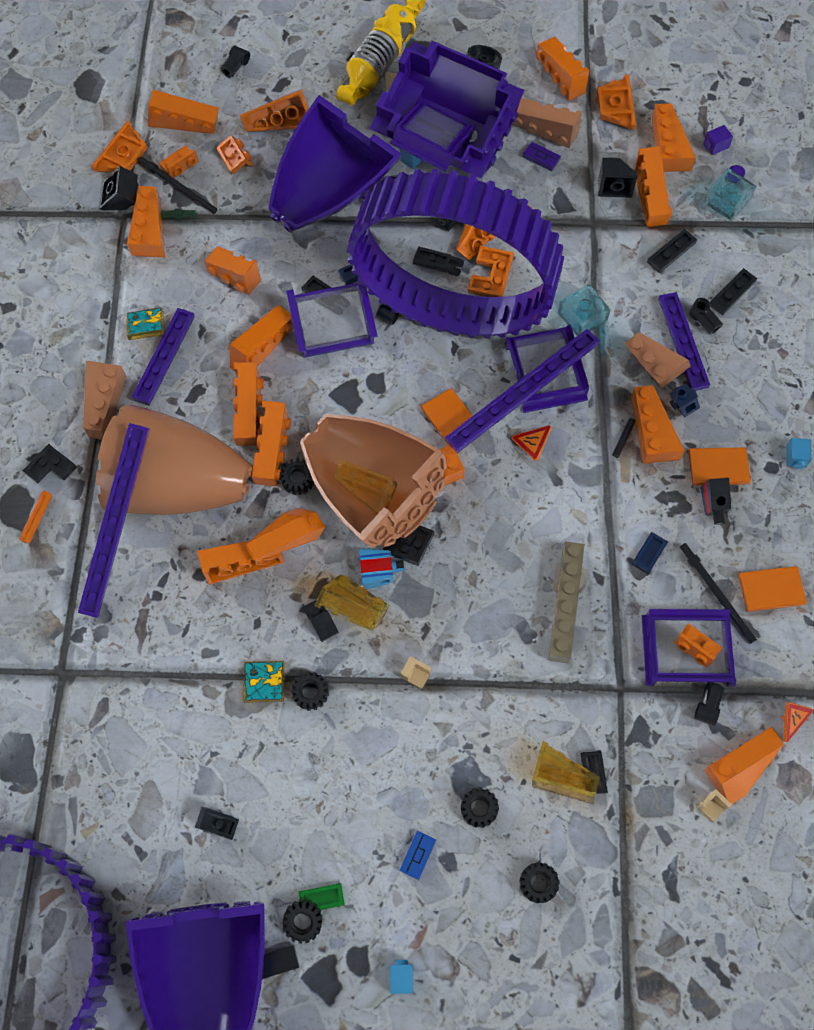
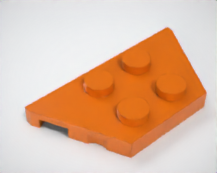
(617, 103)
(121, 151)

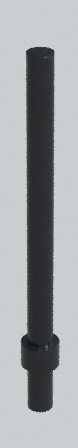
(154, 169)
(695, 562)

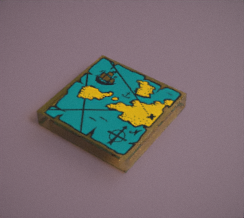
(145, 323)
(264, 681)

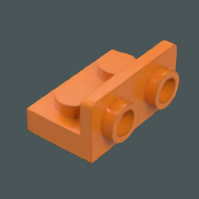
(234, 154)
(179, 161)
(697, 645)

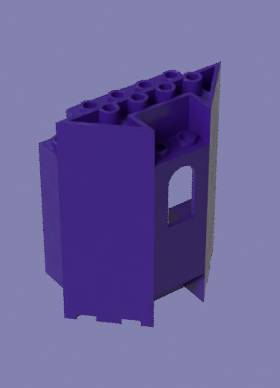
(459, 87)

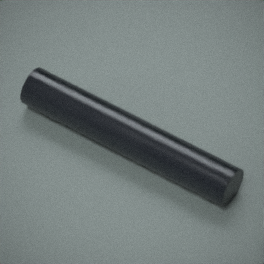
(624, 436)

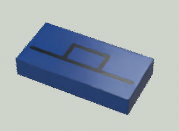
(417, 855)

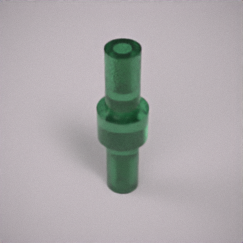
(178, 213)

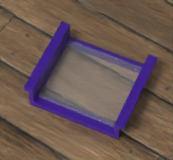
(432, 134)
(332, 319)
(532, 350)
(668, 663)

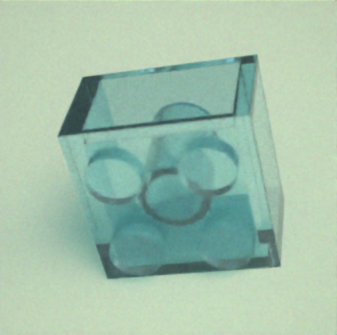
(729, 194)
(584, 310)

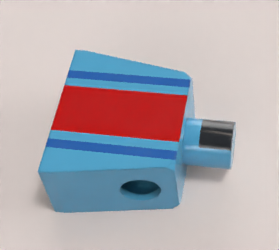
(378, 567)

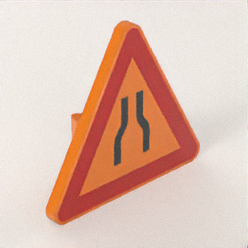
(533, 441)
(794, 718)

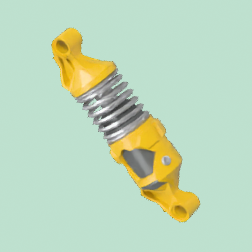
(381, 49)

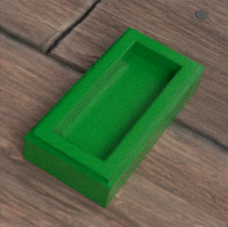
(325, 897)

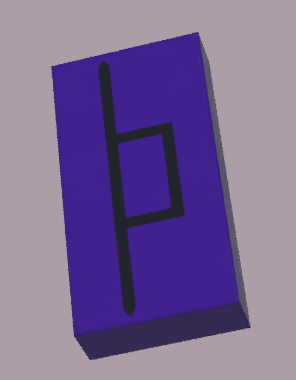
(541, 156)

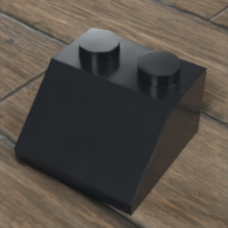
(616, 179)
(119, 190)

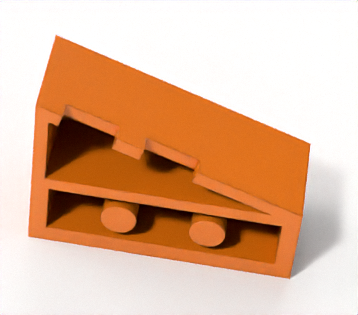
(233, 270)

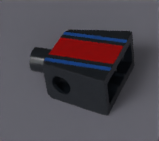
(716, 499)

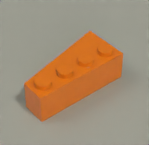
(563, 68)
(181, 113)
(671, 138)
(652, 186)
(146, 225)
(262, 337)
(247, 403)
(654, 429)
(271, 443)
(232, 561)

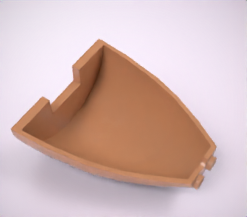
(386, 450)
(179, 468)

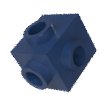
(684, 400)

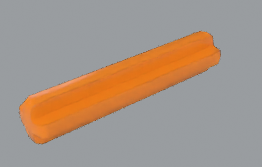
(35, 517)

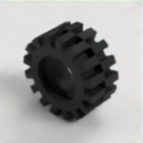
(292, 486)
(301, 682)
(479, 794)
(551, 876)
(302, 934)

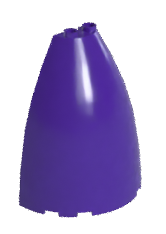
(326, 167)
(199, 965)

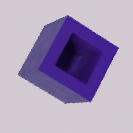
(718, 139)

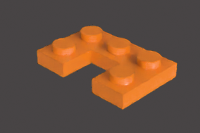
(501, 264)

